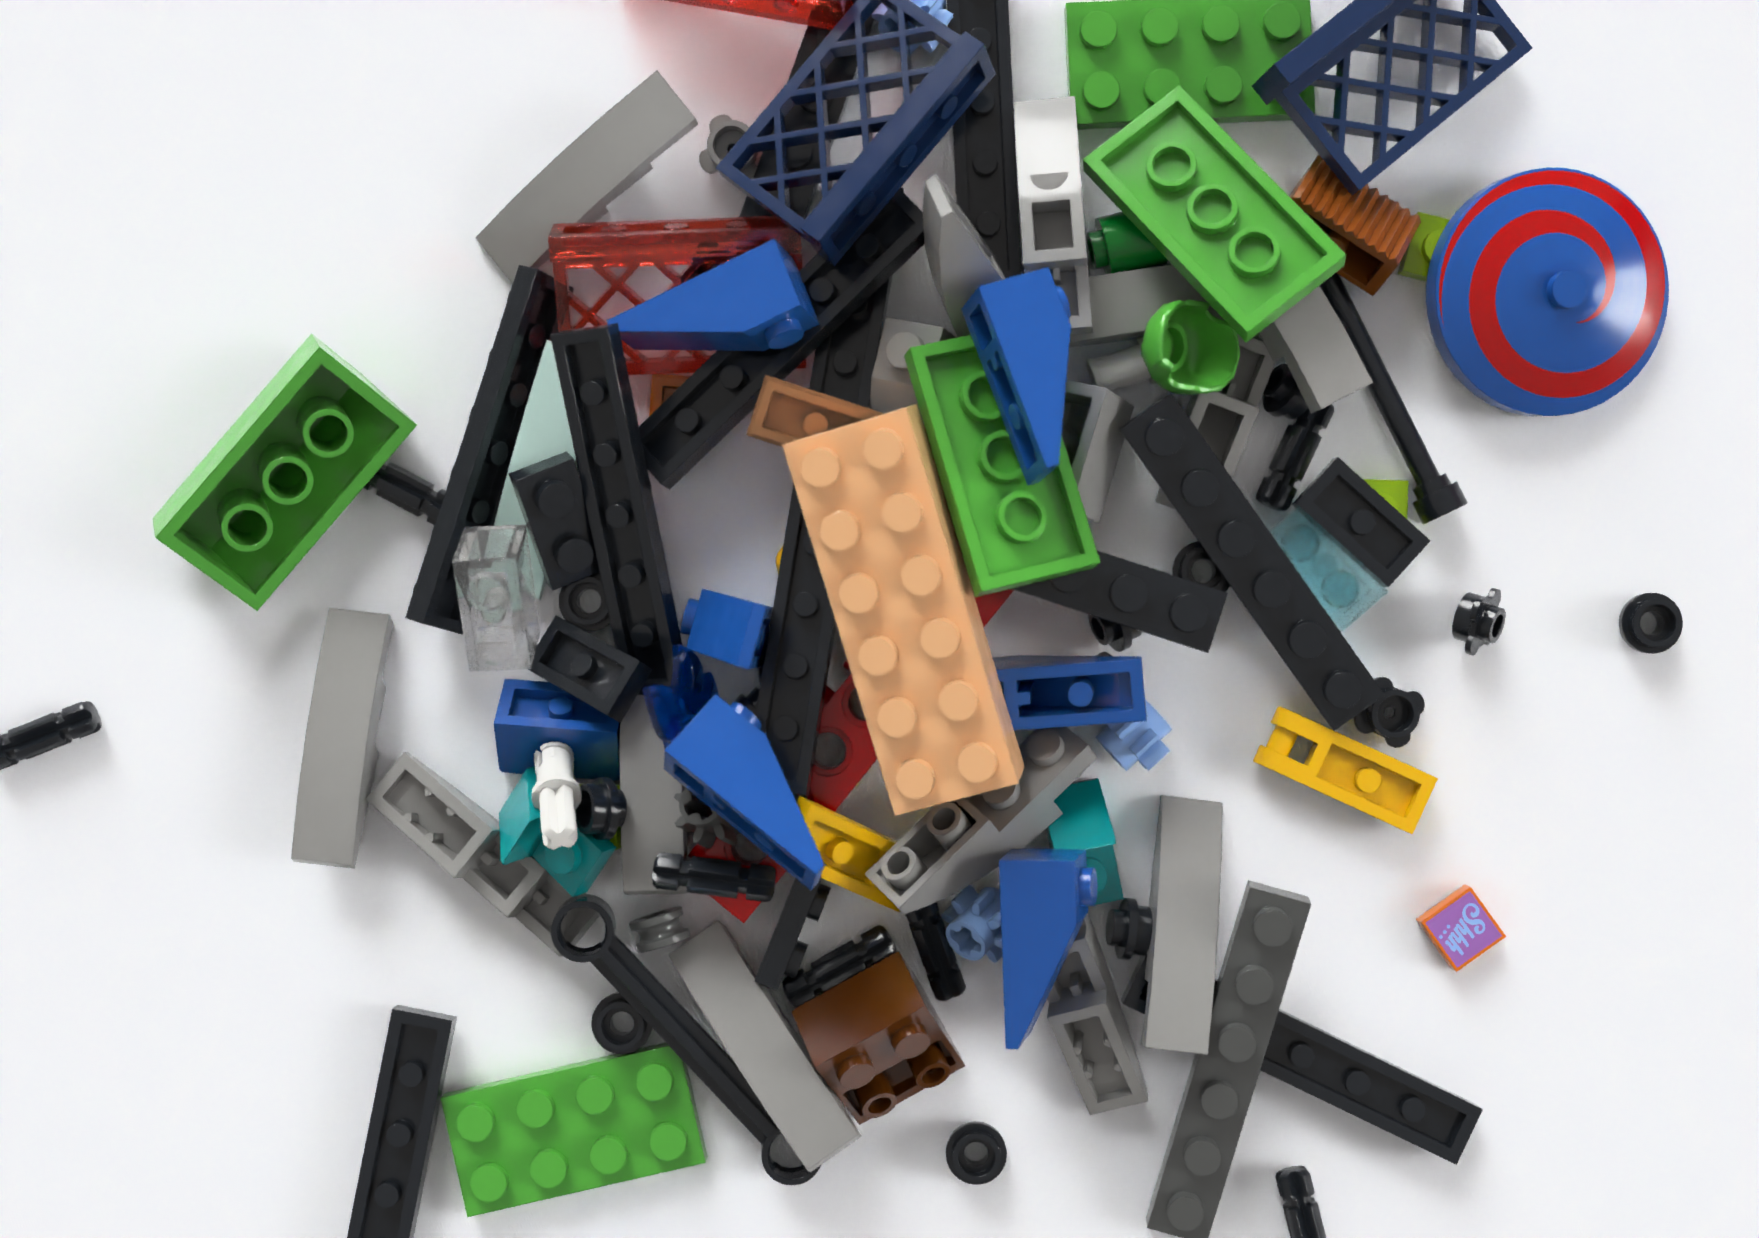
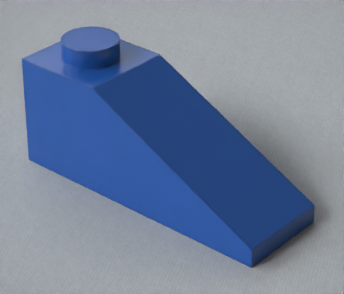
(737, 306)
(1024, 350)
(727, 628)
(1071, 690)
(737, 775)
(1041, 913)

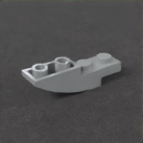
(1053, 200)
(970, 835)

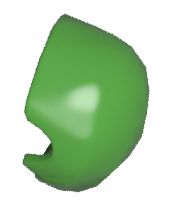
(1189, 349)

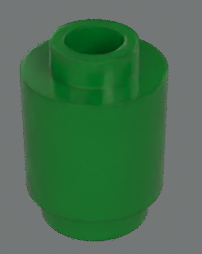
(1121, 246)

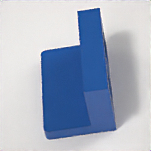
(543, 713)

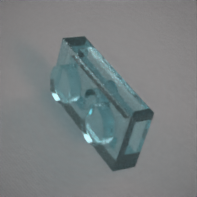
(1329, 572)

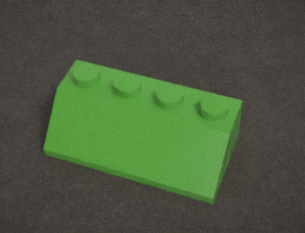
(282, 473)

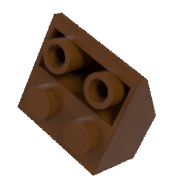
(877, 1039)

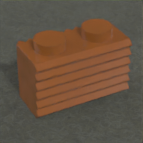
(1363, 225)

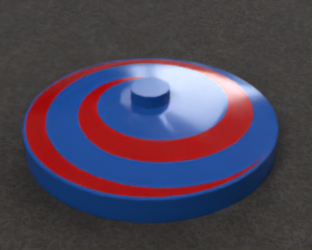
(1547, 292)

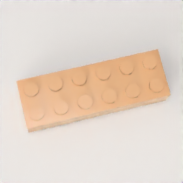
(905, 610)

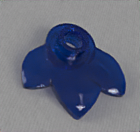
(676, 705)

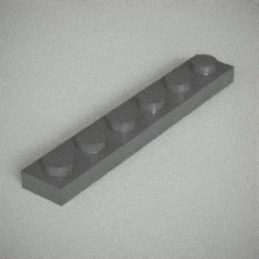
(1225, 1079)

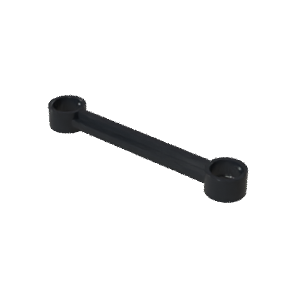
(677, 1029)

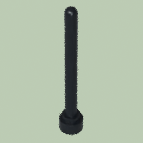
(1434, 491)

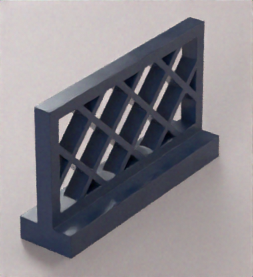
(1352, 31)
(901, 139)

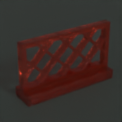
(658, 245)

